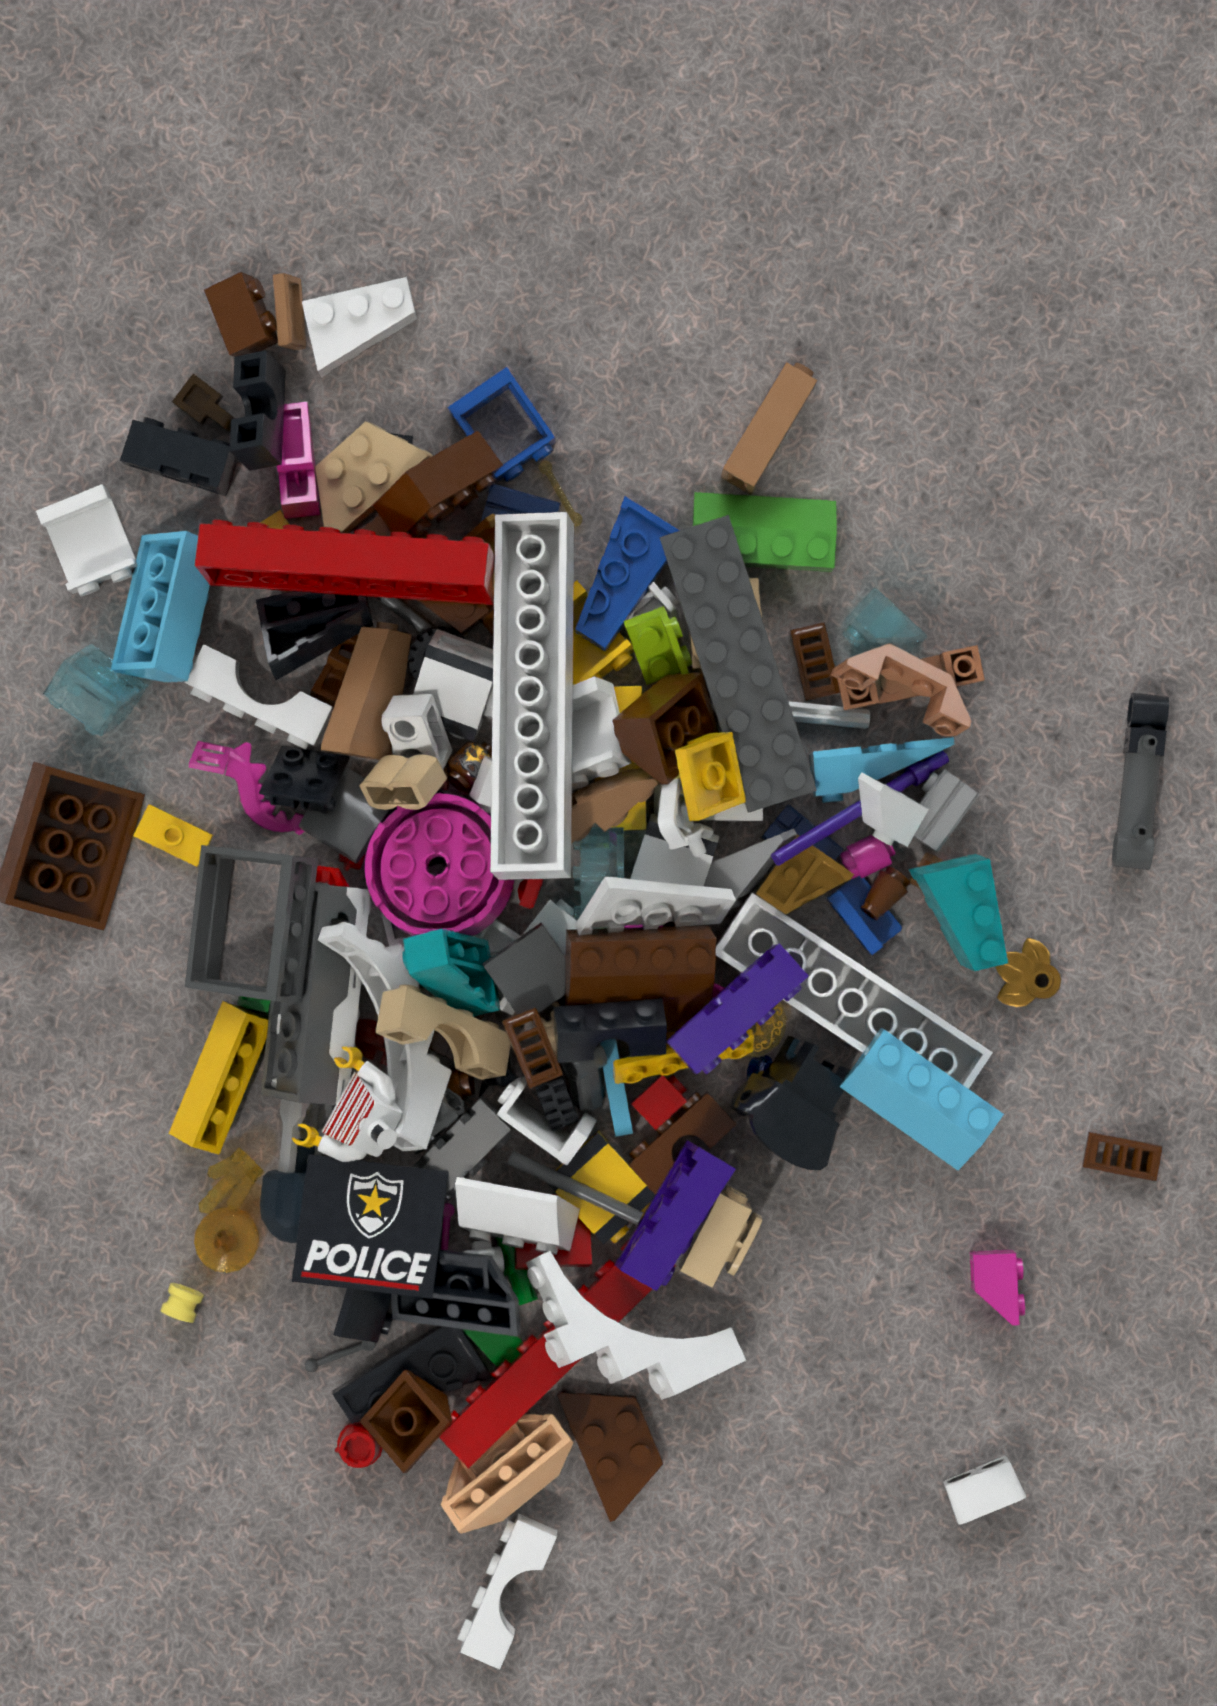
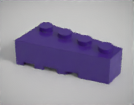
(737, 1009)
(674, 1216)

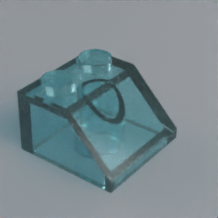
(880, 622)

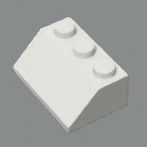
(515, 1215)

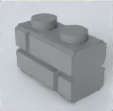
(947, 805)

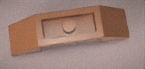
(961, 664)
(945, 709)

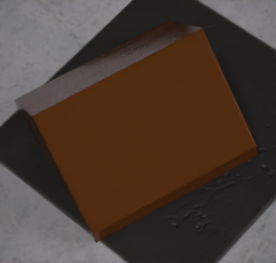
(408, 1419)

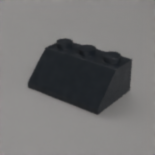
(364, 1315)

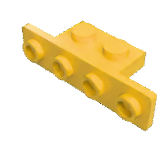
(636, 1068)

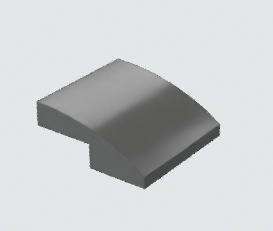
(352, 822)

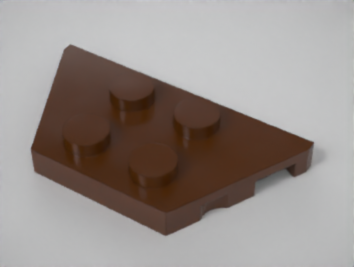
(613, 1445)

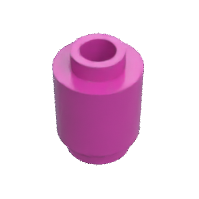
(867, 856)

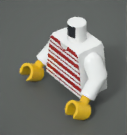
(363, 1115)

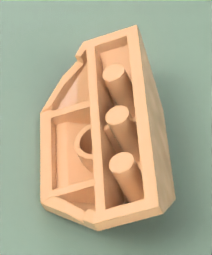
(507, 1473)

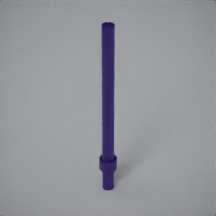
(914, 775)

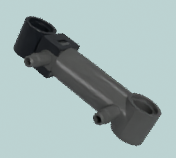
(1143, 752)

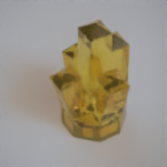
(239, 1177)

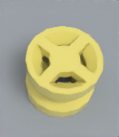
(182, 1302)

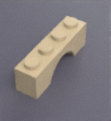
(476, 1044)

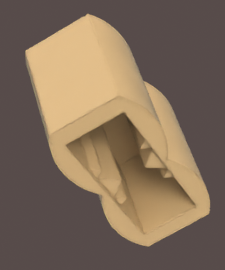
(403, 782)

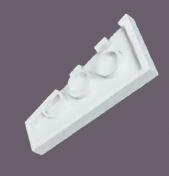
(652, 904)

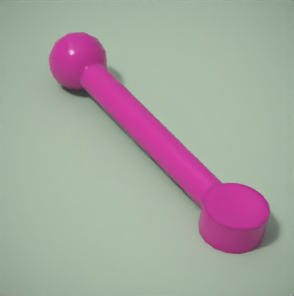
(447, 1213)

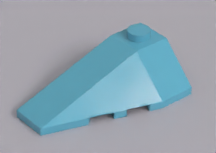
(838, 770)

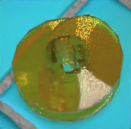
(219, 1256)

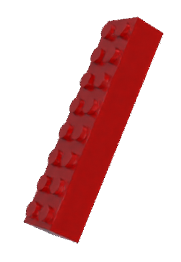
(346, 562)

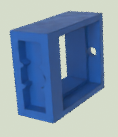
(483, 395)

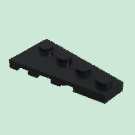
(439, 1357)

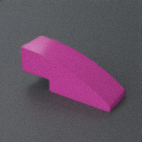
(297, 472)

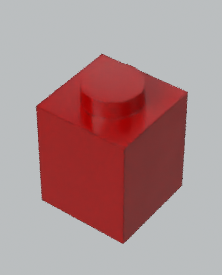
(660, 1100)

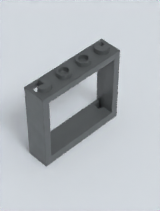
(289, 932)

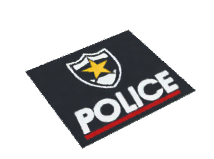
(370, 1226)

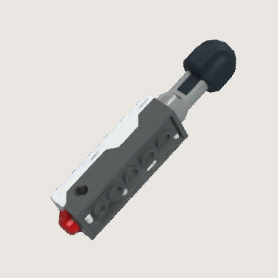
(303, 1048)

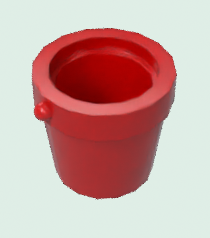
(357, 1446)

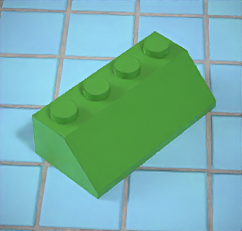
(776, 529)

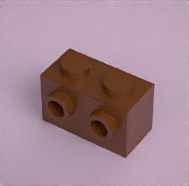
(242, 314)

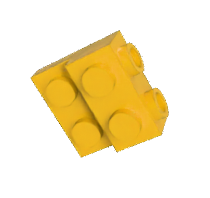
(710, 775)

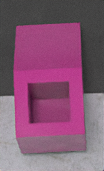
(996, 1281)

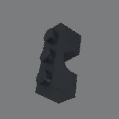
(259, 435)
(585, 1026)

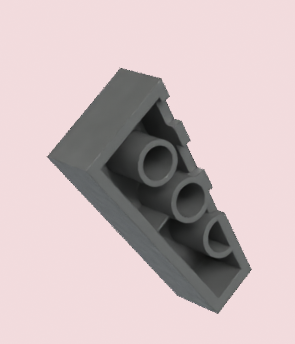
(466, 1144)

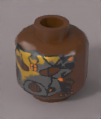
(465, 764)

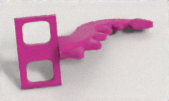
(248, 784)

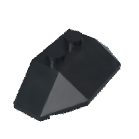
(466, 1295)

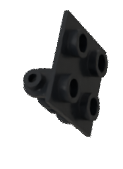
(305, 778)

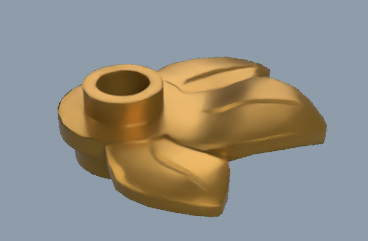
(1023, 972)

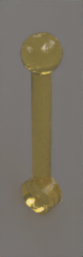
(545, 467)

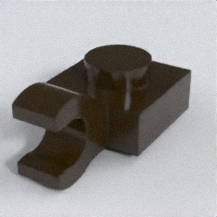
(201, 402)

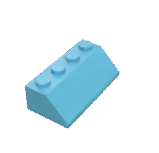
(162, 610)
(921, 1099)

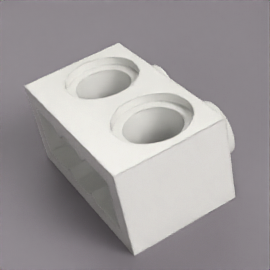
(416, 727)

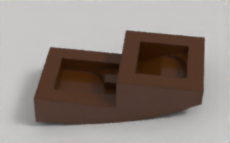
(331, 677)

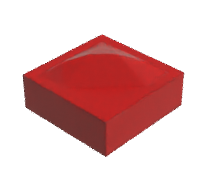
(528, 892)

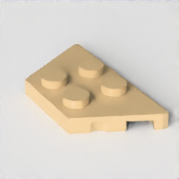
(361, 472)

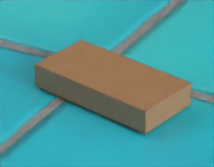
(289, 311)

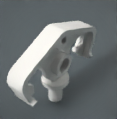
(674, 815)

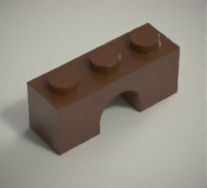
(701, 1118)

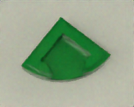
(260, 1004)

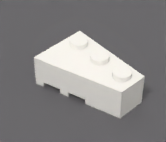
(355, 320)

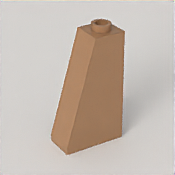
(769, 427)
(370, 682)

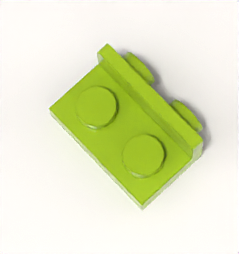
(657, 645)

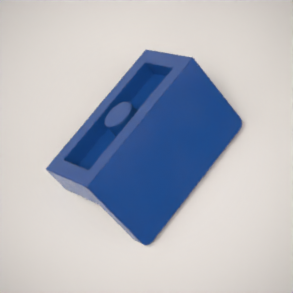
(869, 932)

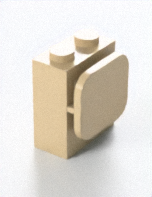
(721, 1238)

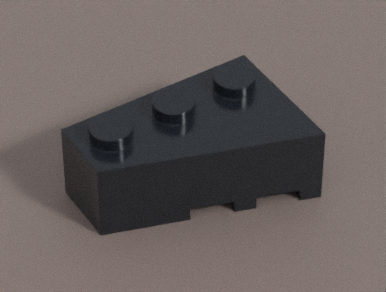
(179, 456)
(307, 625)

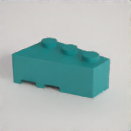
(966, 907)
(452, 969)

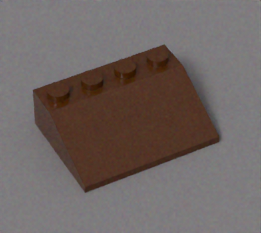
(68, 846)
(643, 966)

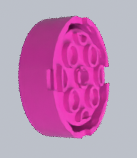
(461, 897)

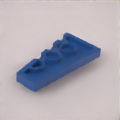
(624, 573)

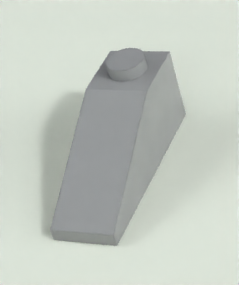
(746, 867)

